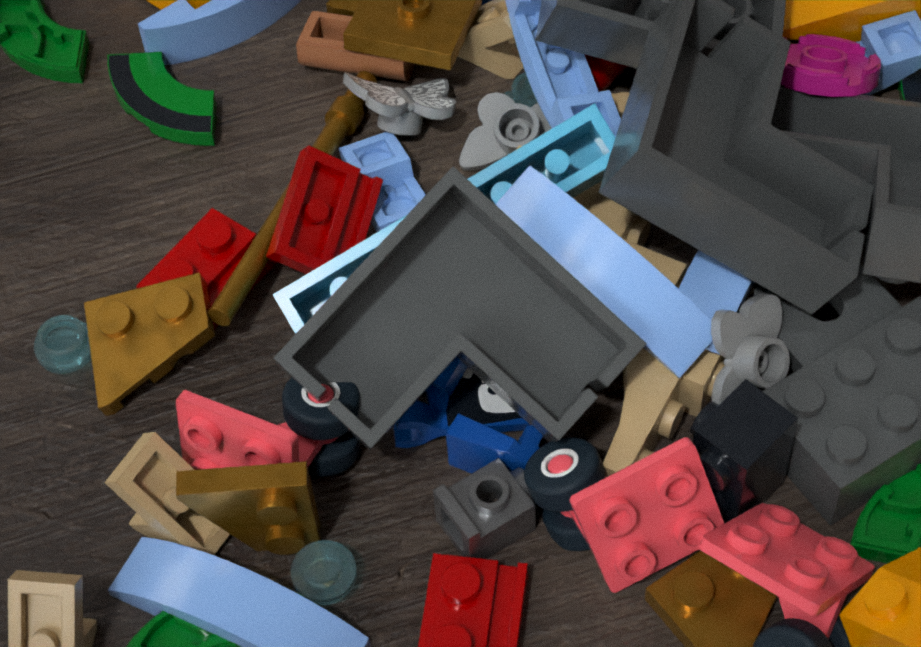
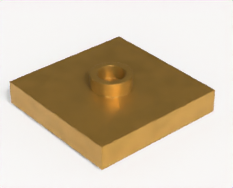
(411, 29)

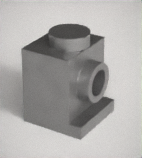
(483, 527)

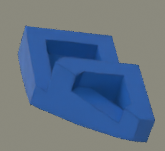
(476, 445)

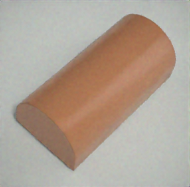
(323, 47)

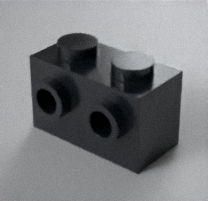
(744, 448)

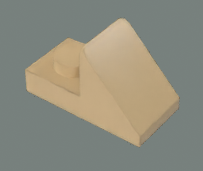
(492, 41)
(148, 486)
(47, 611)

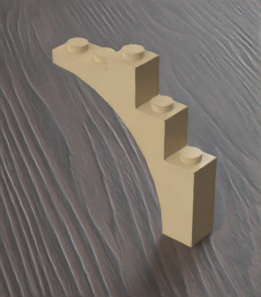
(652, 393)

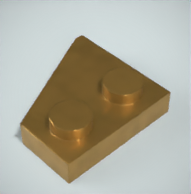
(145, 334)
(258, 504)
(710, 604)

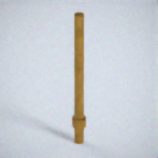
(340, 121)

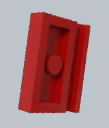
(322, 211)
(209, 249)
(473, 603)

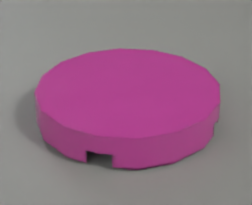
(830, 67)

